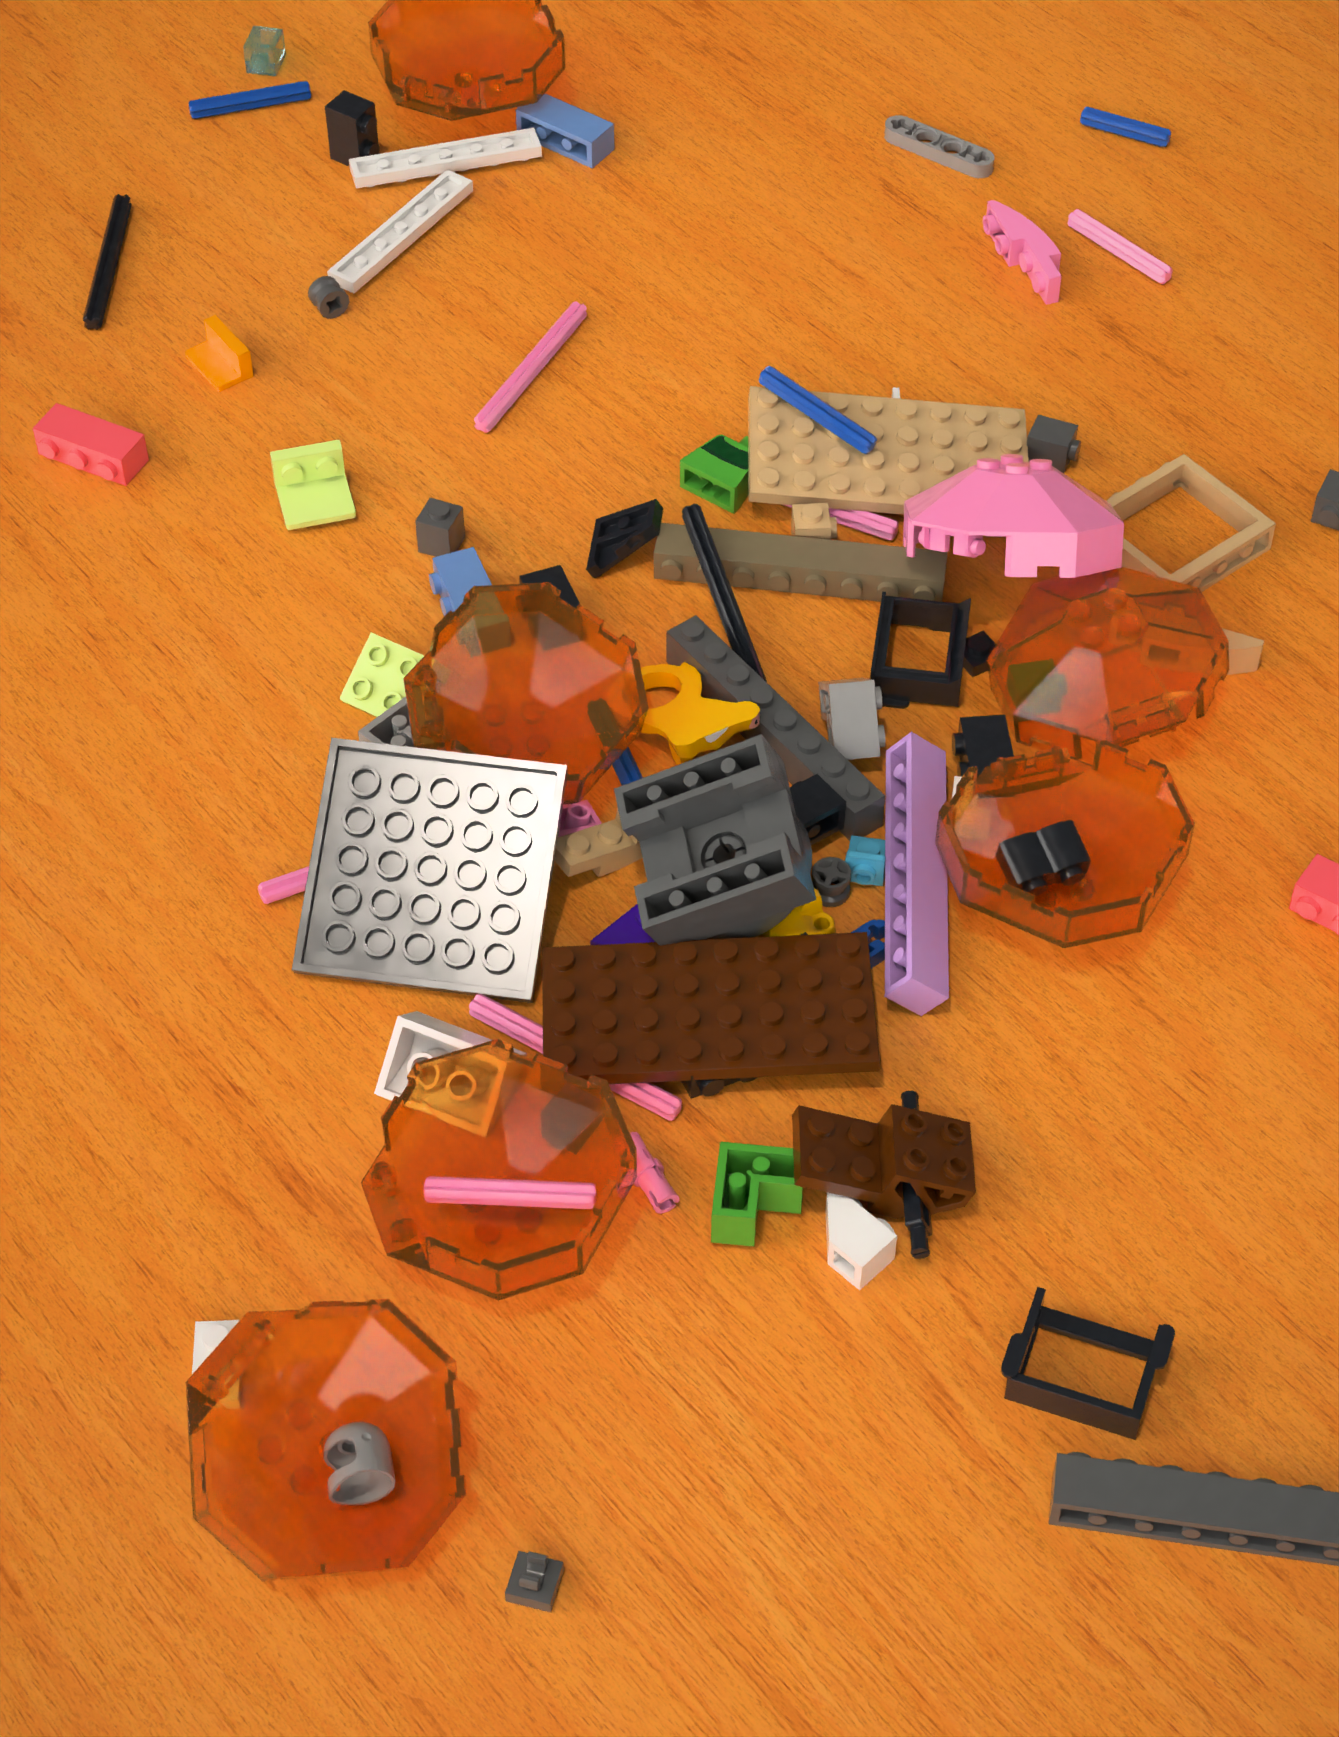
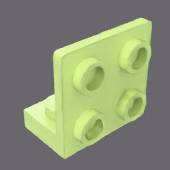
(312, 484)
(379, 675)

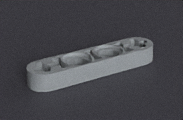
(970, 160)

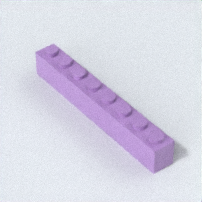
(915, 877)

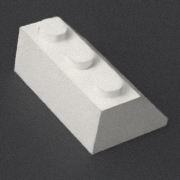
(418, 1039)

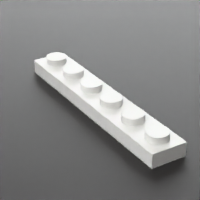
(437, 158)
(400, 230)

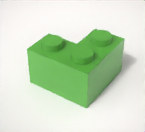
(750, 1181)

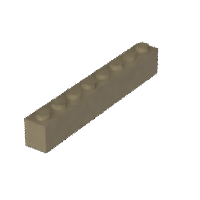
(805, 565)

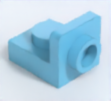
(866, 860)

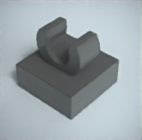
(534, 1581)

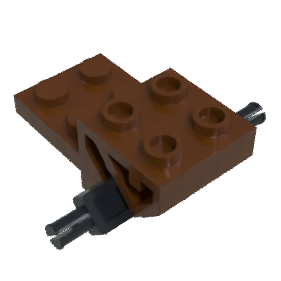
(901, 1165)

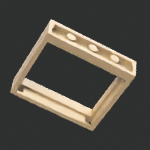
(1253, 527)

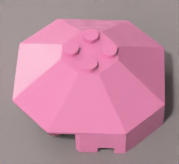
(1031, 504)

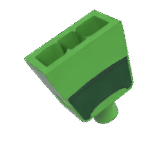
(718, 472)

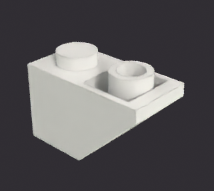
(856, 1240)

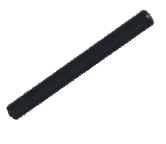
(107, 262)
(720, 587)

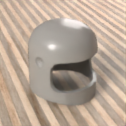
(361, 1464)

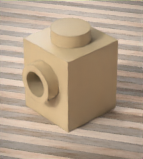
(813, 521)

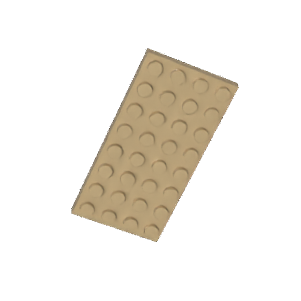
(914, 450)

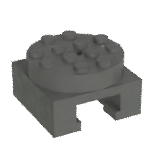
(718, 845)

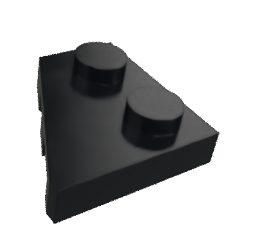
(622, 534)

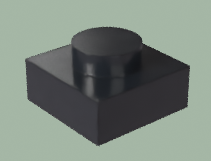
(977, 651)

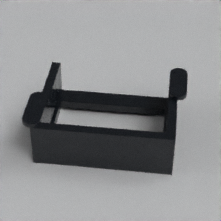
(906, 685)
(1071, 1403)

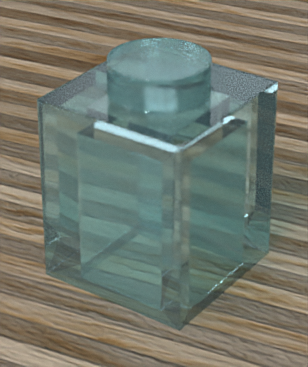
(264, 50)

